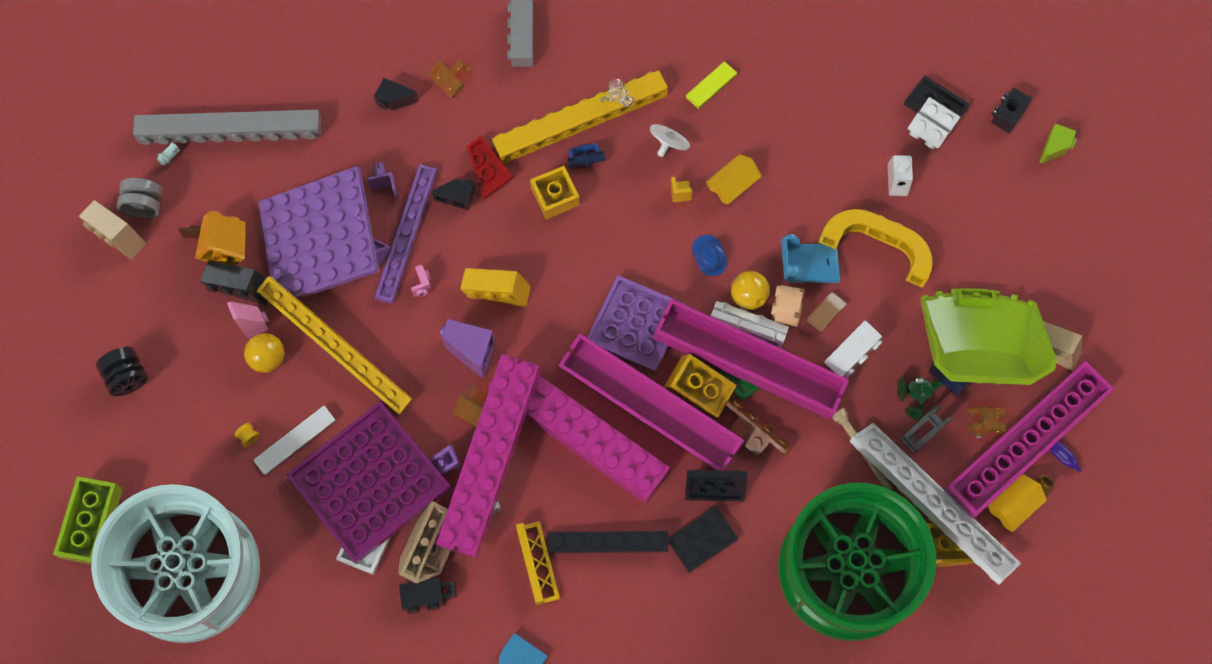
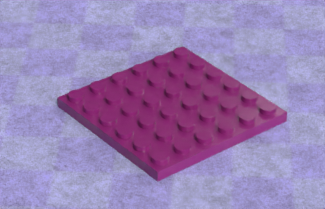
(368, 482)

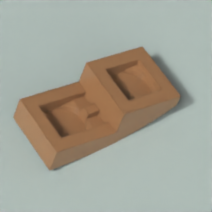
(826, 312)

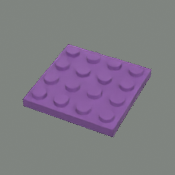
(629, 323)

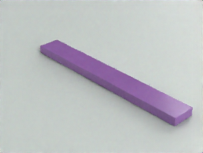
(406, 234)

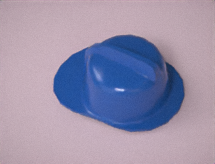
(709, 255)

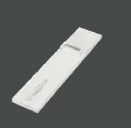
(294, 440)

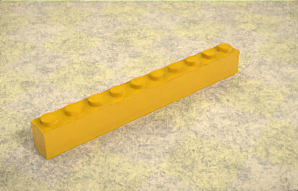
(576, 118)

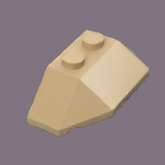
(421, 555)

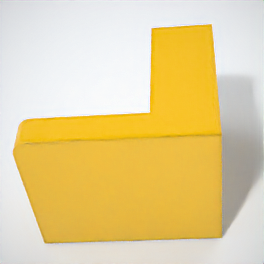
(680, 190)

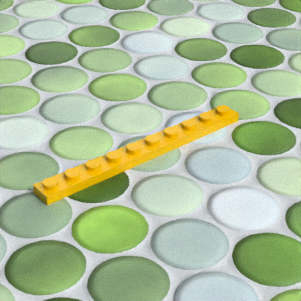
(335, 345)

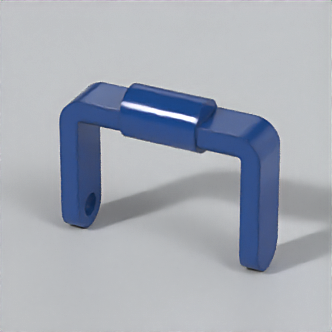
(581, 149)

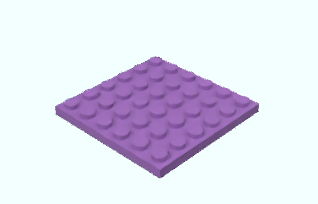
(319, 234)

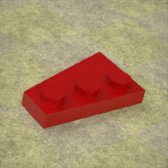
(488, 168)

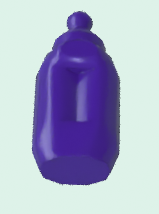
(1065, 456)

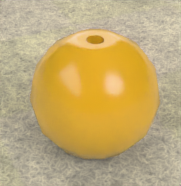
(750, 290)
(264, 353)

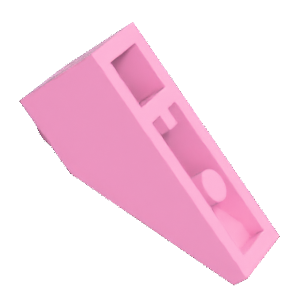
(248, 318)

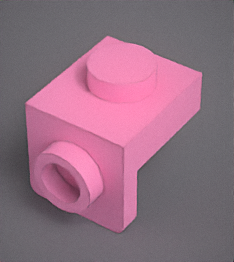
(424, 277)

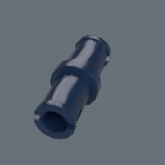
(586, 159)

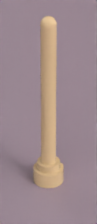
(842, 418)

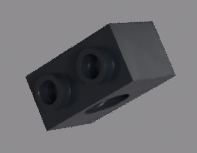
(1007, 119)

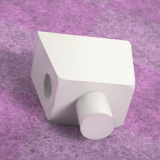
(900, 171)

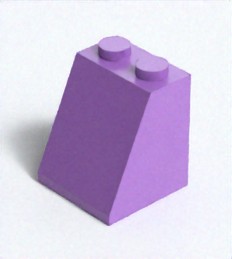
(469, 344)

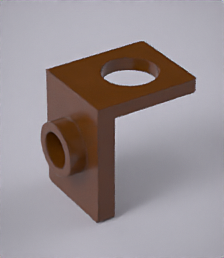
(191, 232)

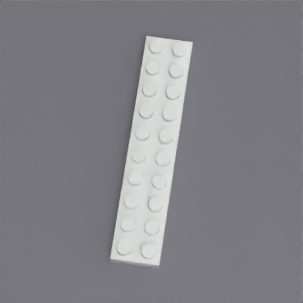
(935, 503)

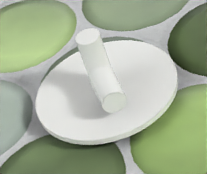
(668, 138)

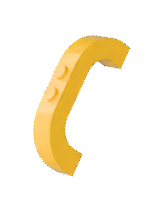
(885, 231)

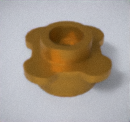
(1046, 483)

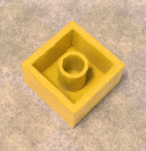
(555, 192)

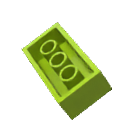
(87, 511)

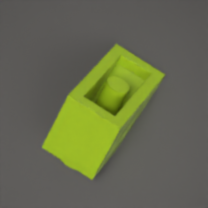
(1058, 143)

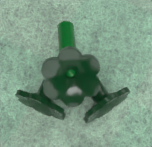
(918, 390)

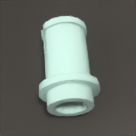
(165, 157)

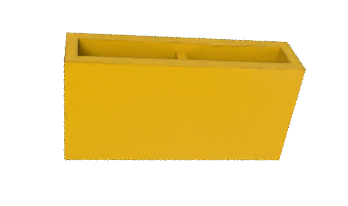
(734, 178)
(1018, 502)

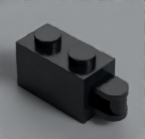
(425, 595)

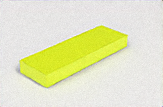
(711, 85)

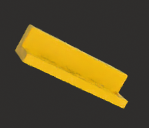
(529, 560)

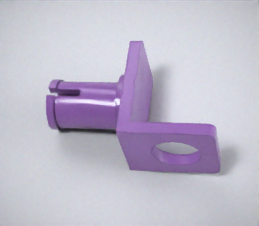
(382, 179)

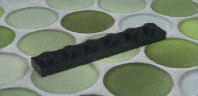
(608, 542)

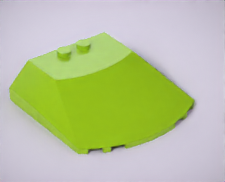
(987, 337)

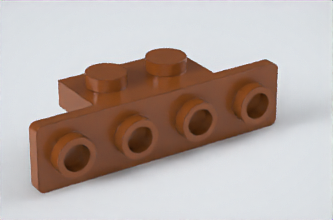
(754, 433)

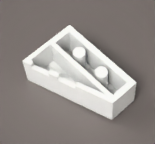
(854, 350)

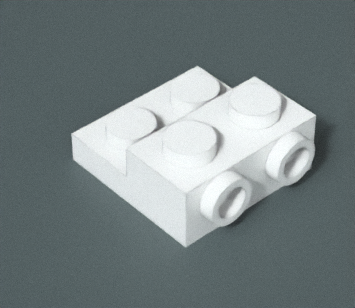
(933, 123)

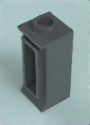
(910, 439)

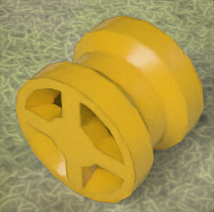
(247, 435)

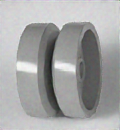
(139, 198)

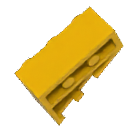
(496, 286)

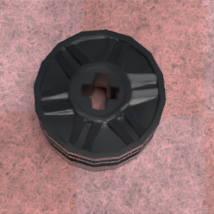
(121, 371)

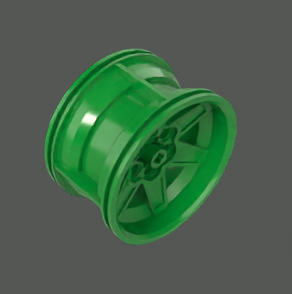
(875, 506)

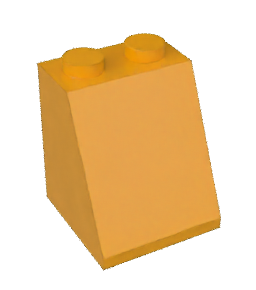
(221, 239)

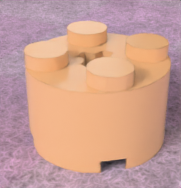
(787, 305)

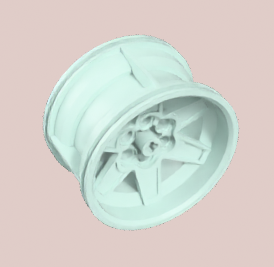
(151, 510)

